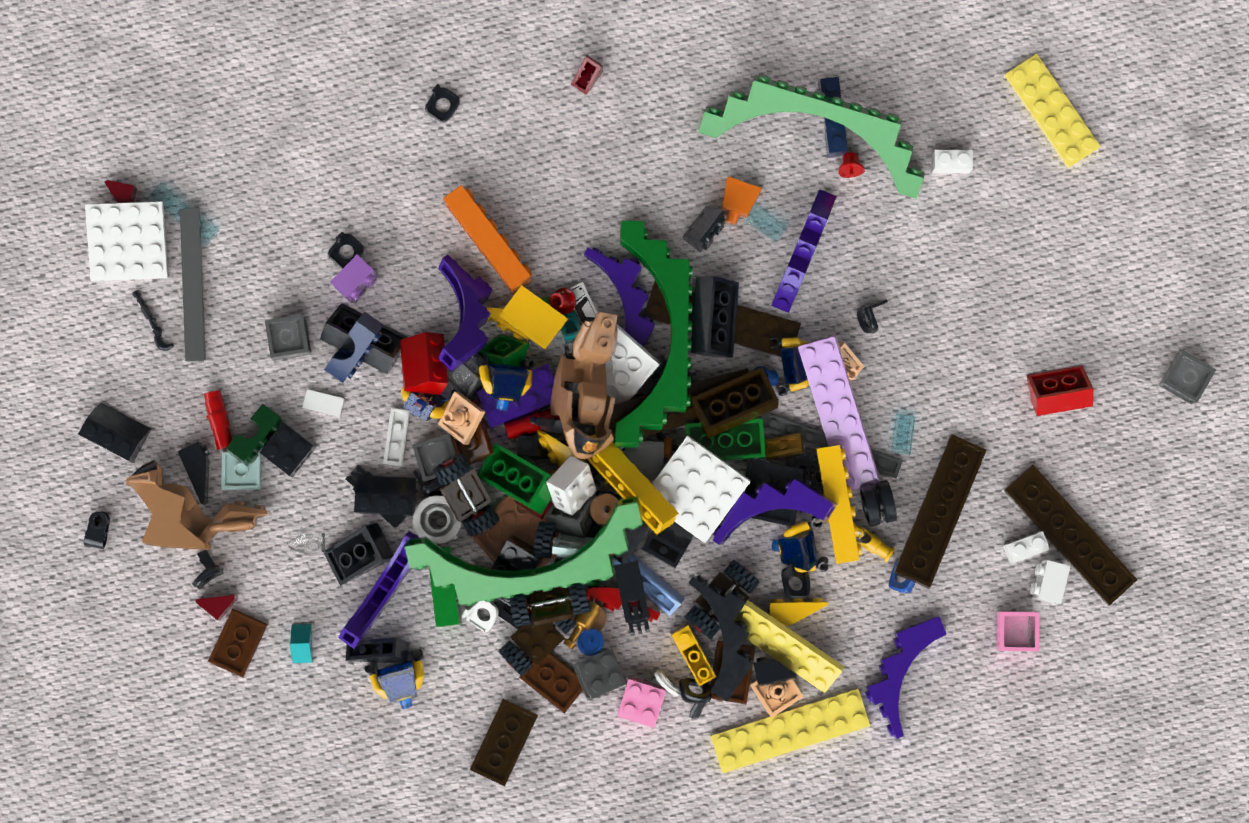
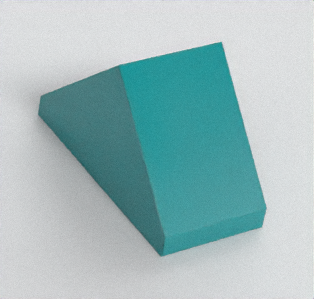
(571, 327)
(301, 643)

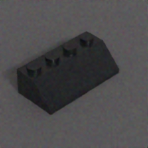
(714, 317)
(385, 350)

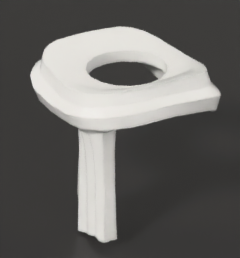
(472, 616)
(661, 679)

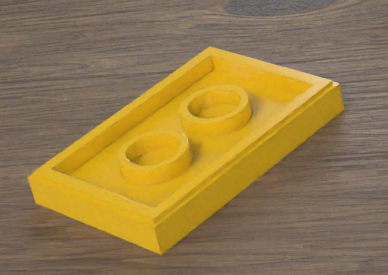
(533, 317)

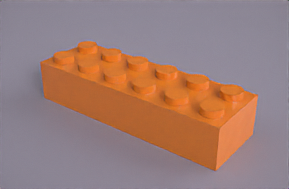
(486, 238)

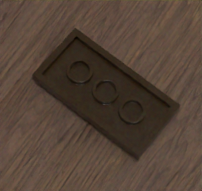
(503, 742)

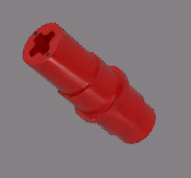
(218, 418)
(523, 426)

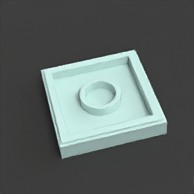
(238, 476)

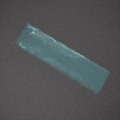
(172, 206)

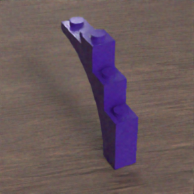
(804, 251)
(633, 299)
(473, 314)
(798, 497)
(378, 597)
(887, 691)

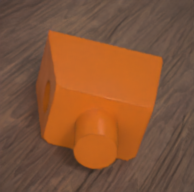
(739, 199)

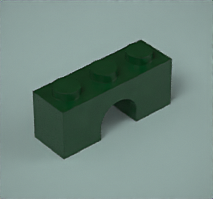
(246, 449)

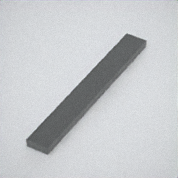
(192, 285)
(816, 439)

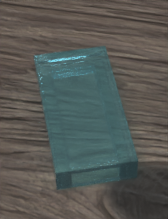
(765, 224)
(903, 434)

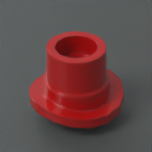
(851, 166)
(563, 301)

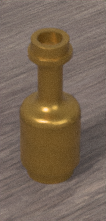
(583, 622)

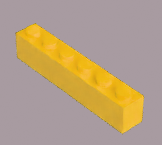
(631, 483)
(835, 488)

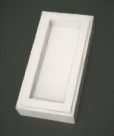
(323, 403)

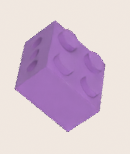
(354, 279)

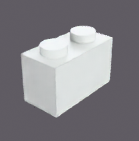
(952, 161)
(1026, 547)

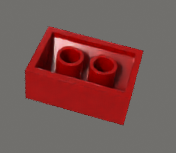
(421, 363)
(1060, 390)

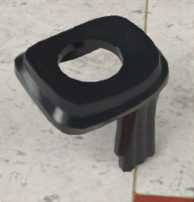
(438, 93)
(341, 240)
(868, 311)
(427, 490)
(211, 571)
(790, 572)
(699, 699)

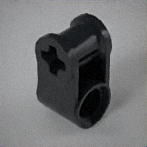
(97, 532)

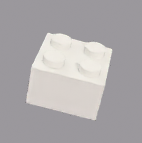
(571, 485)
(1050, 582)

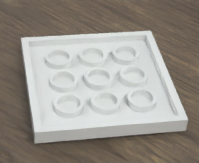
(126, 241)
(628, 367)
(699, 487)

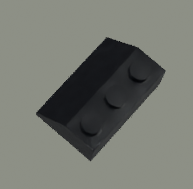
(115, 432)
(385, 495)

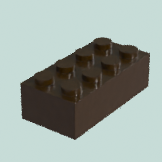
(735, 402)

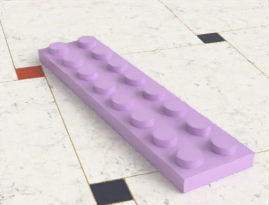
(839, 409)

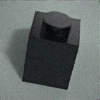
(770, 672)

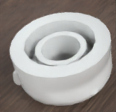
(421, 520)

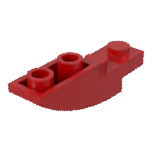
(612, 600)

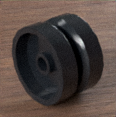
(878, 503)

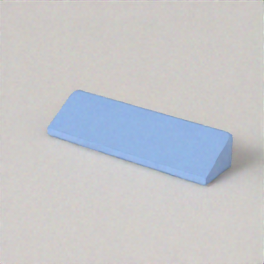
(656, 588)

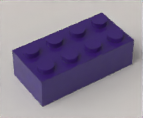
(535, 399)

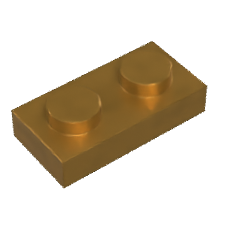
(783, 446)

